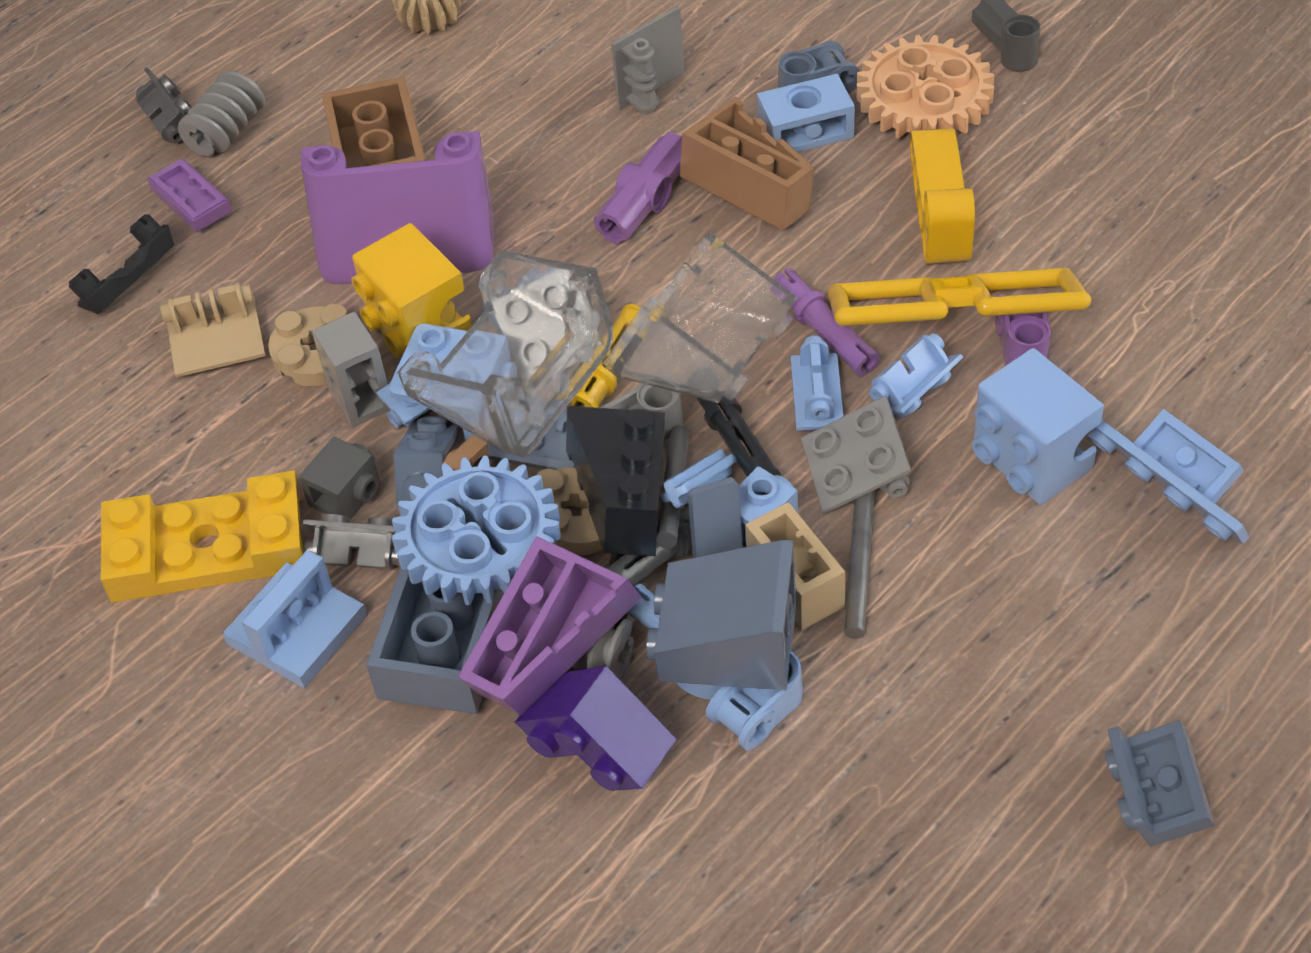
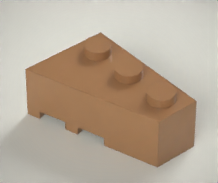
(747, 166)

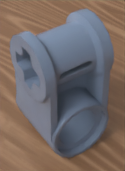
(817, 63)

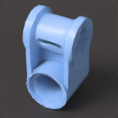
(756, 711)

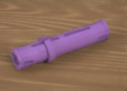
(812, 310)

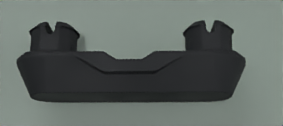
(98, 294)

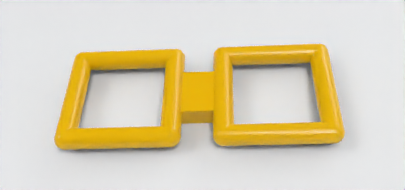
(957, 292)

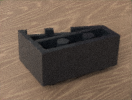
(620, 472)

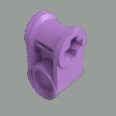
(1022, 333)

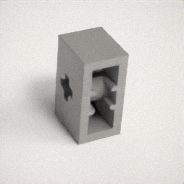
(352, 368)

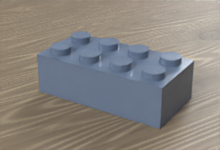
(427, 645)

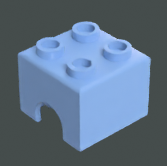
(1032, 426)

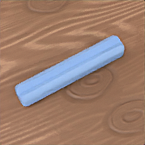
(705, 471)

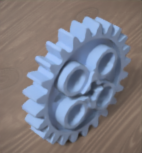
(439, 544)

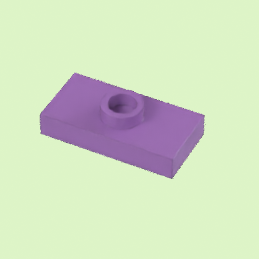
(189, 195)

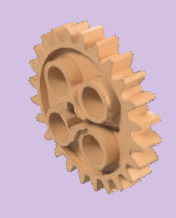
(925, 86)

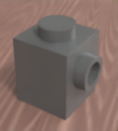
(340, 478)

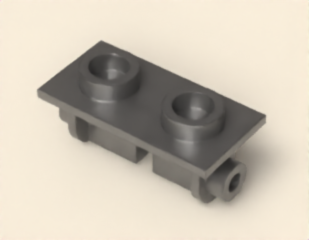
(162, 106)
(337, 536)

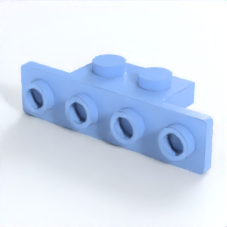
(1184, 463)

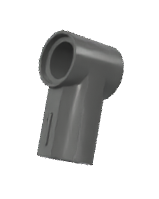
(1012, 33)

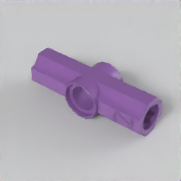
(641, 189)

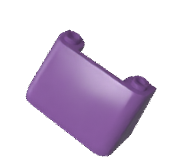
(360, 205)

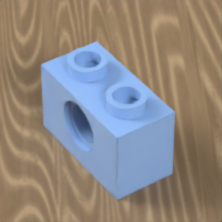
(808, 113)

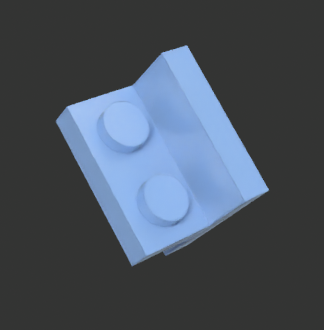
(296, 621)

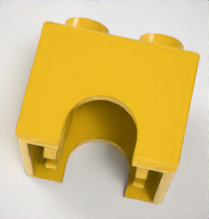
(406, 285)

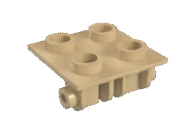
(213, 330)

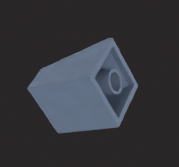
(727, 618)

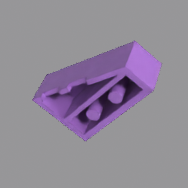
(544, 625)

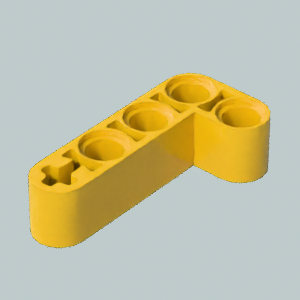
(942, 201)

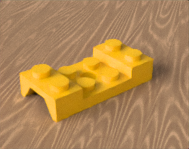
(154, 551)

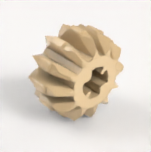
(426, 14)

